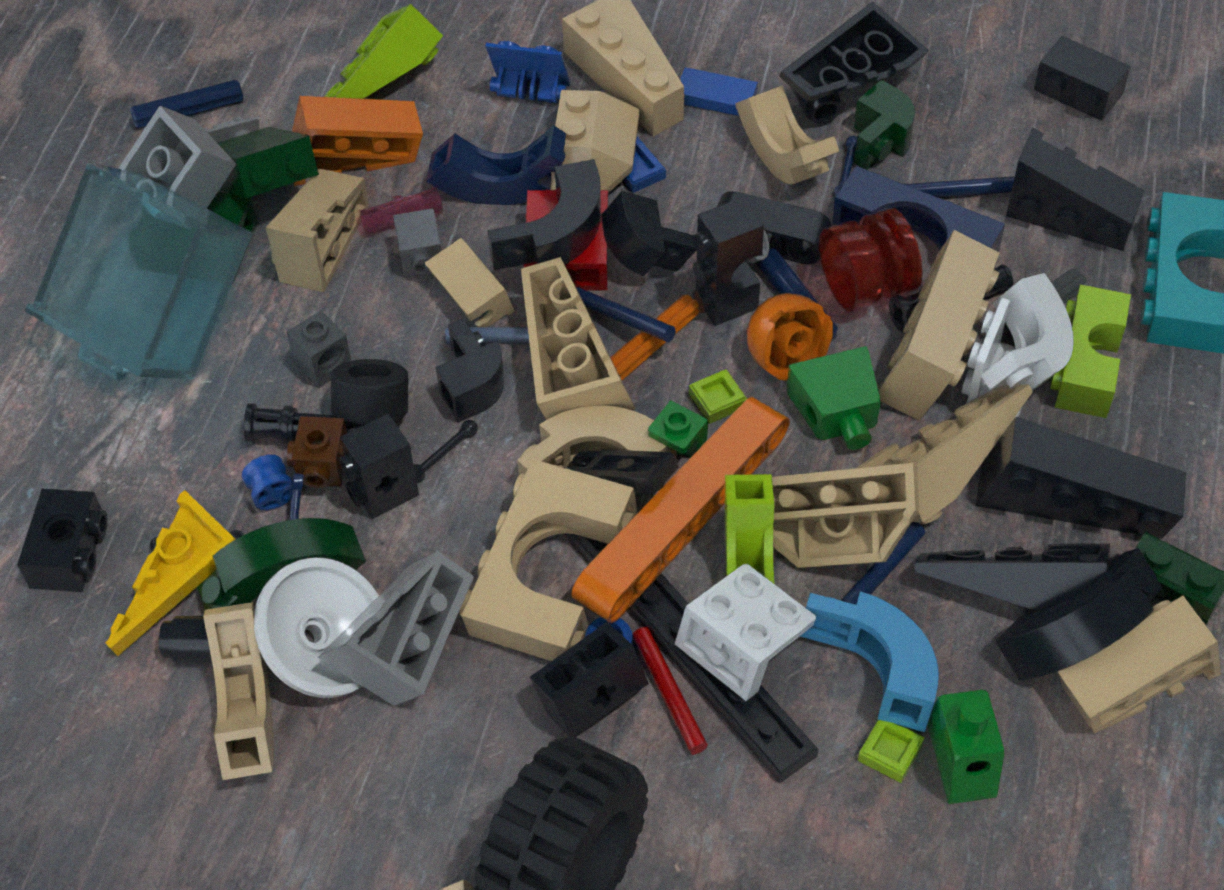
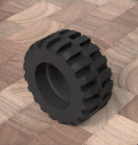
(565, 822)

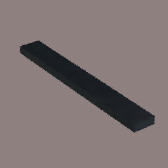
(758, 721)

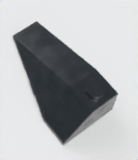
(1019, 576)

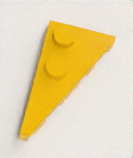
(171, 571)

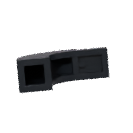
(560, 233)
(1085, 623)

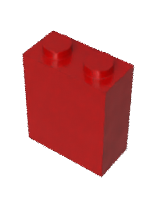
(589, 268)

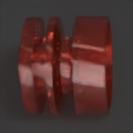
(870, 259)

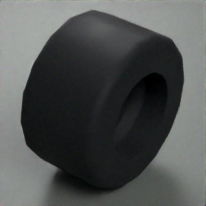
(369, 390)

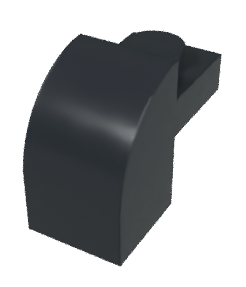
(639, 240)
(474, 377)

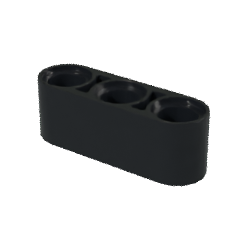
(789, 228)

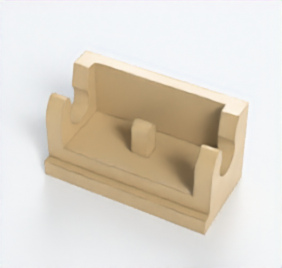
(470, 284)

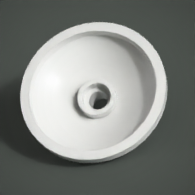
(312, 597)

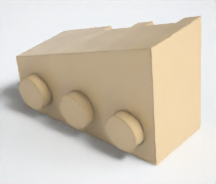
(316, 229)
(1143, 663)

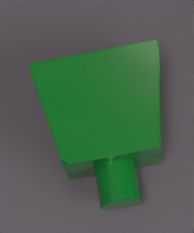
(837, 395)
(966, 733)

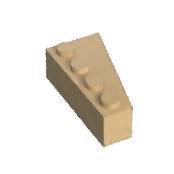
(625, 61)
(565, 347)

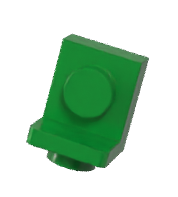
(679, 429)

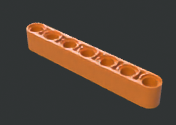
(678, 511)

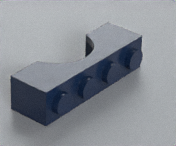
(929, 215)

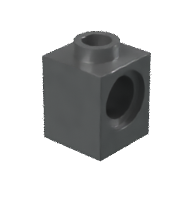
(417, 240)

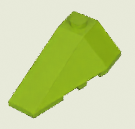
(389, 50)

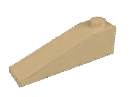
(954, 448)

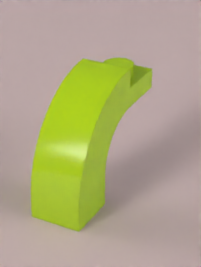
(749, 523)

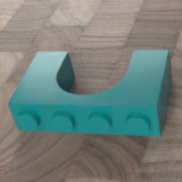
(1177, 308)

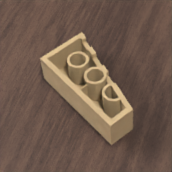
(940, 326)

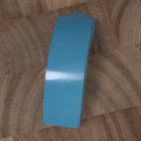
(890, 644)

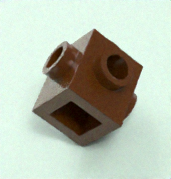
(318, 451)

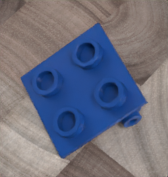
(536, 65)

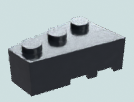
(1070, 196)

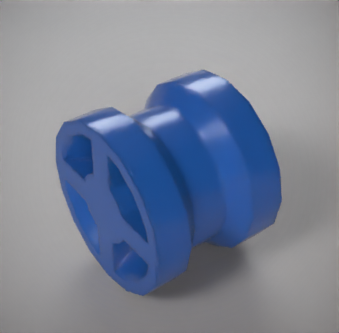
(268, 482)

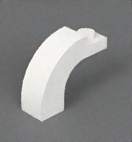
(1039, 332)

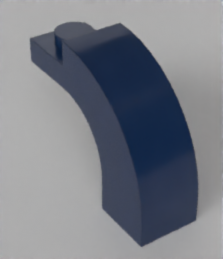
(495, 177)

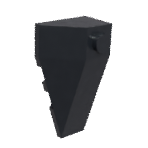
(854, 54)

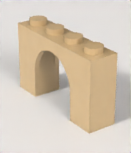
(544, 504)

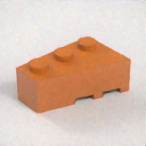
(358, 132)

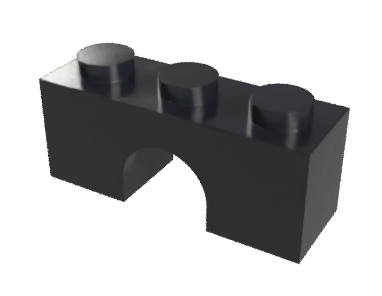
(724, 243)

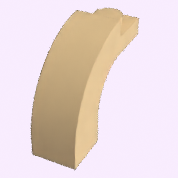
(780, 140)
(590, 430)
(243, 693)

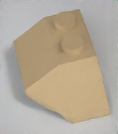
(600, 130)
(844, 514)

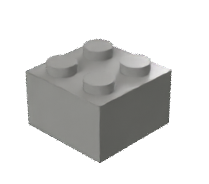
(180, 157)

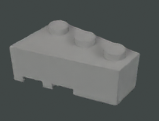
(403, 630)

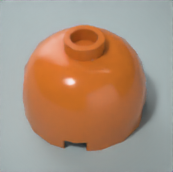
(788, 332)

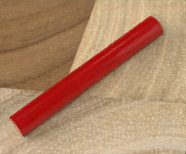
(669, 691)

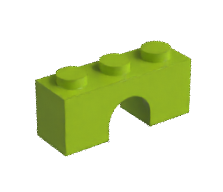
(1089, 377)

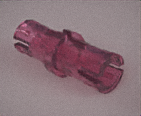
(381, 216)

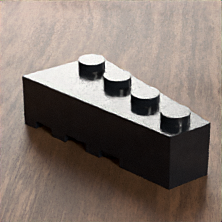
(1079, 482)

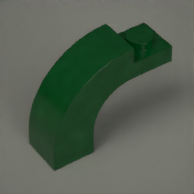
(255, 557)

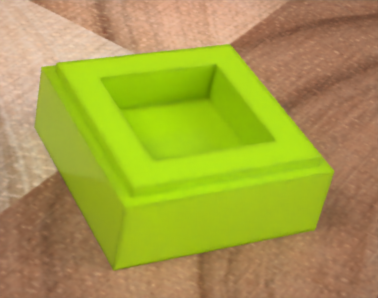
(717, 396)
(891, 749)

